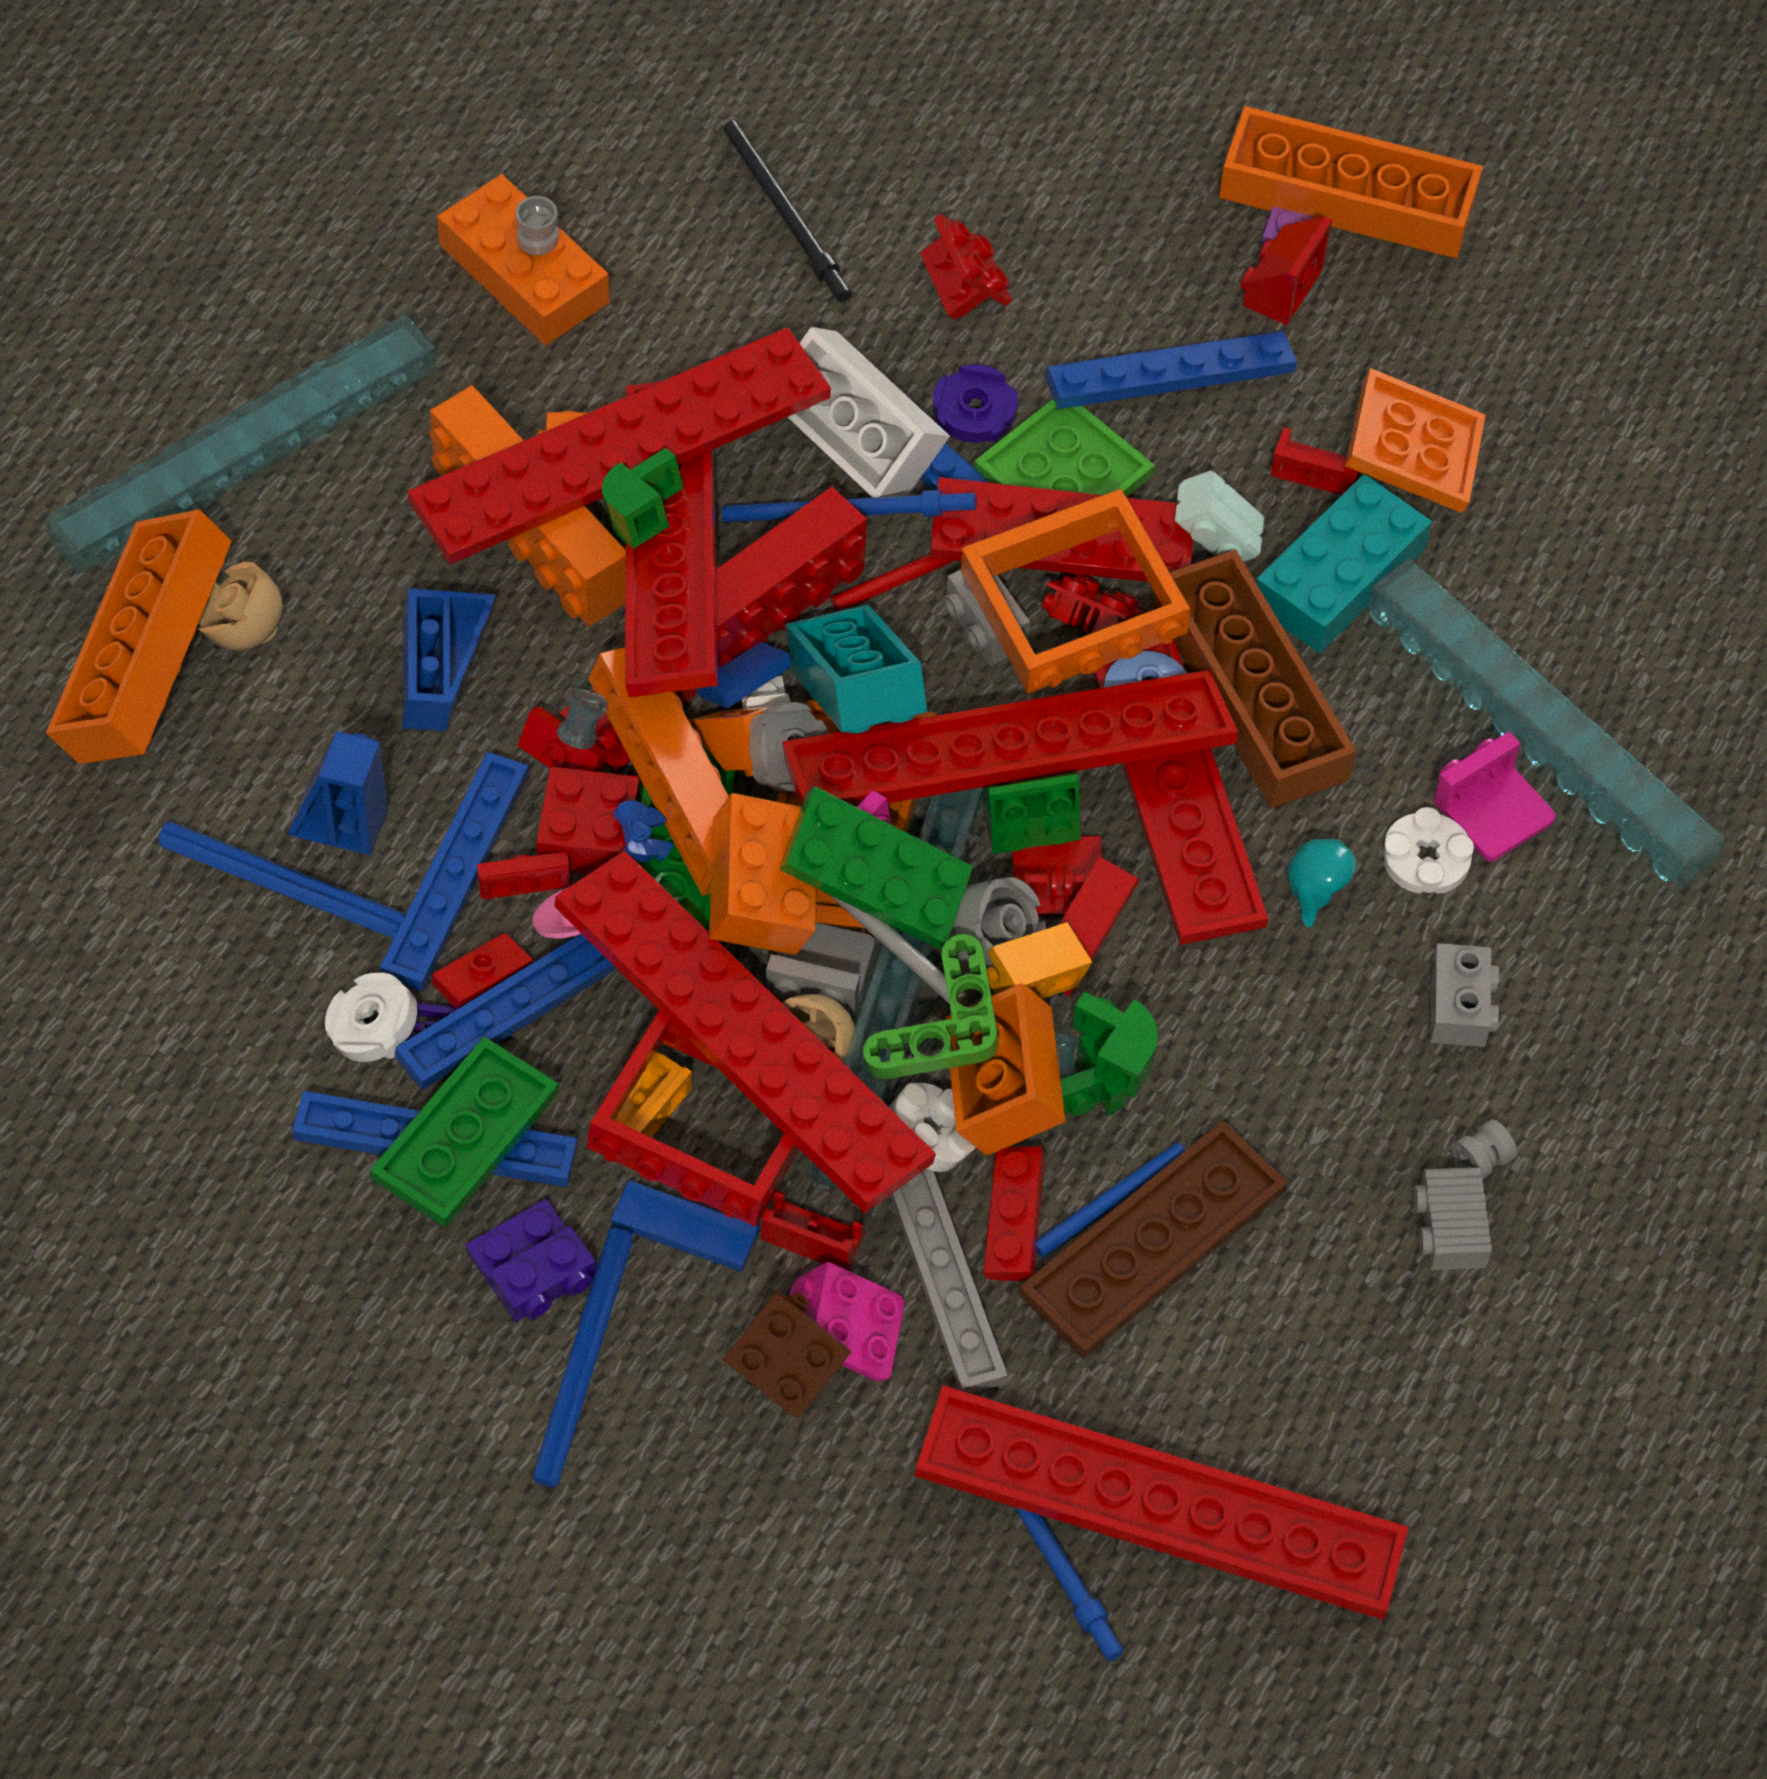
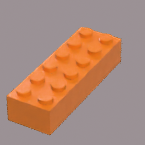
(1352, 179)
(567, 553)
(139, 637)

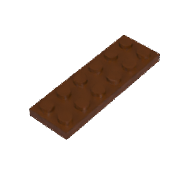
(1152, 1239)

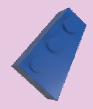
(438, 652)
(344, 796)

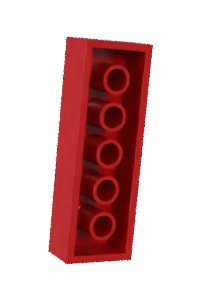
(786, 573)

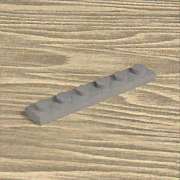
(948, 1284)

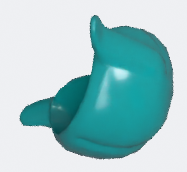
(1317, 873)

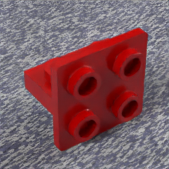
(963, 268)

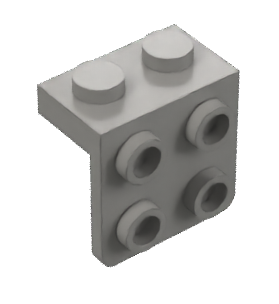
(828, 964)

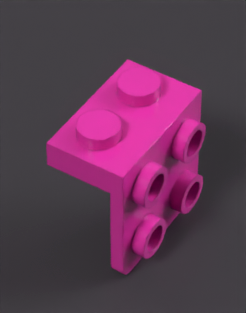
(1492, 798)
(856, 1314)

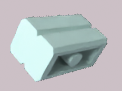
(1218, 516)

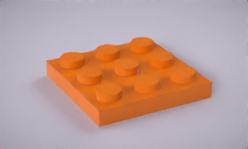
(1415, 440)

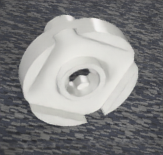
(1427, 829)
(379, 1038)
(931, 1104)

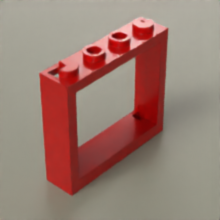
(668, 1165)

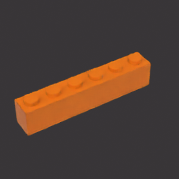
(667, 761)

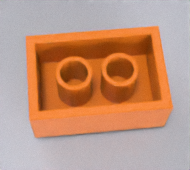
(749, 894)
(1019, 1086)

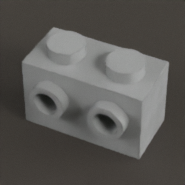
(964, 607)
(1462, 995)

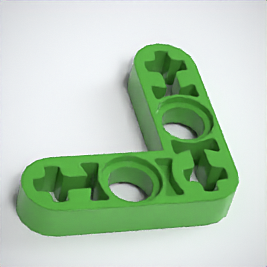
(963, 1022)

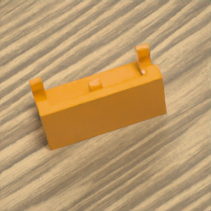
(1043, 961)
(655, 1095)

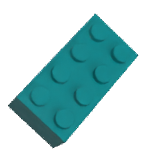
(1332, 566)
(856, 669)

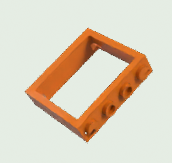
(1049, 536)

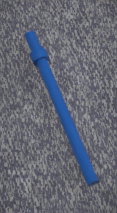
(930, 503)
(1089, 1611)

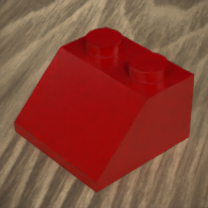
(1287, 269)

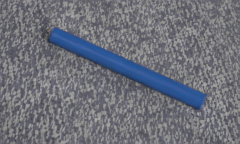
(1105, 1202)

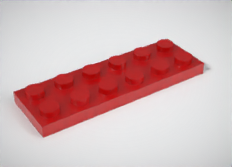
(1010, 506)

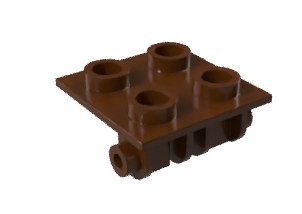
(787, 1353)

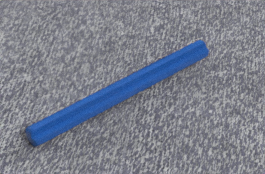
(280, 879)
(583, 1358)

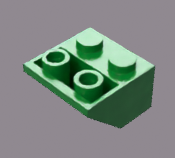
(1032, 812)

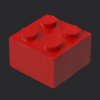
(581, 817)

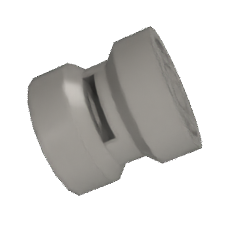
(537, 225)
(1486, 1149)

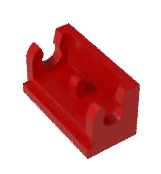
(1311, 466)
(810, 1233)

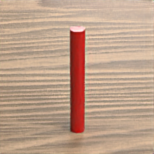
(886, 582)

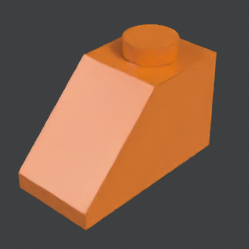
(728, 737)

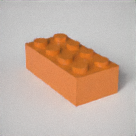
(541, 291)

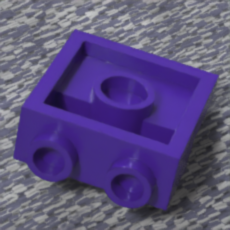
(532, 1261)

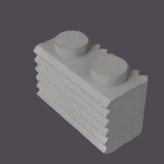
(1453, 1218)

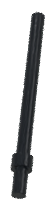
(822, 263)

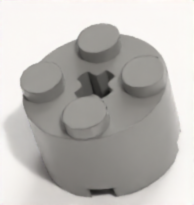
(996, 914)

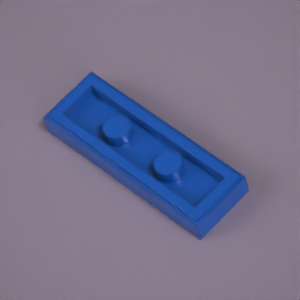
(685, 1226)

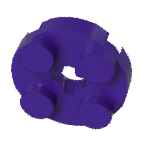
(973, 424)

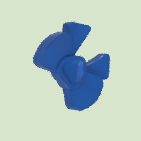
(637, 826)

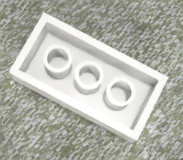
(867, 421)

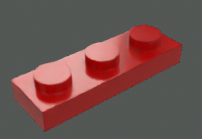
(1014, 1214)

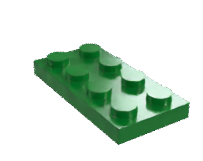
(876, 867)
(464, 1132)

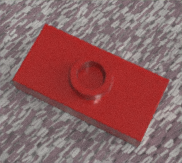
(542, 742)
(523, 875)
(480, 970)

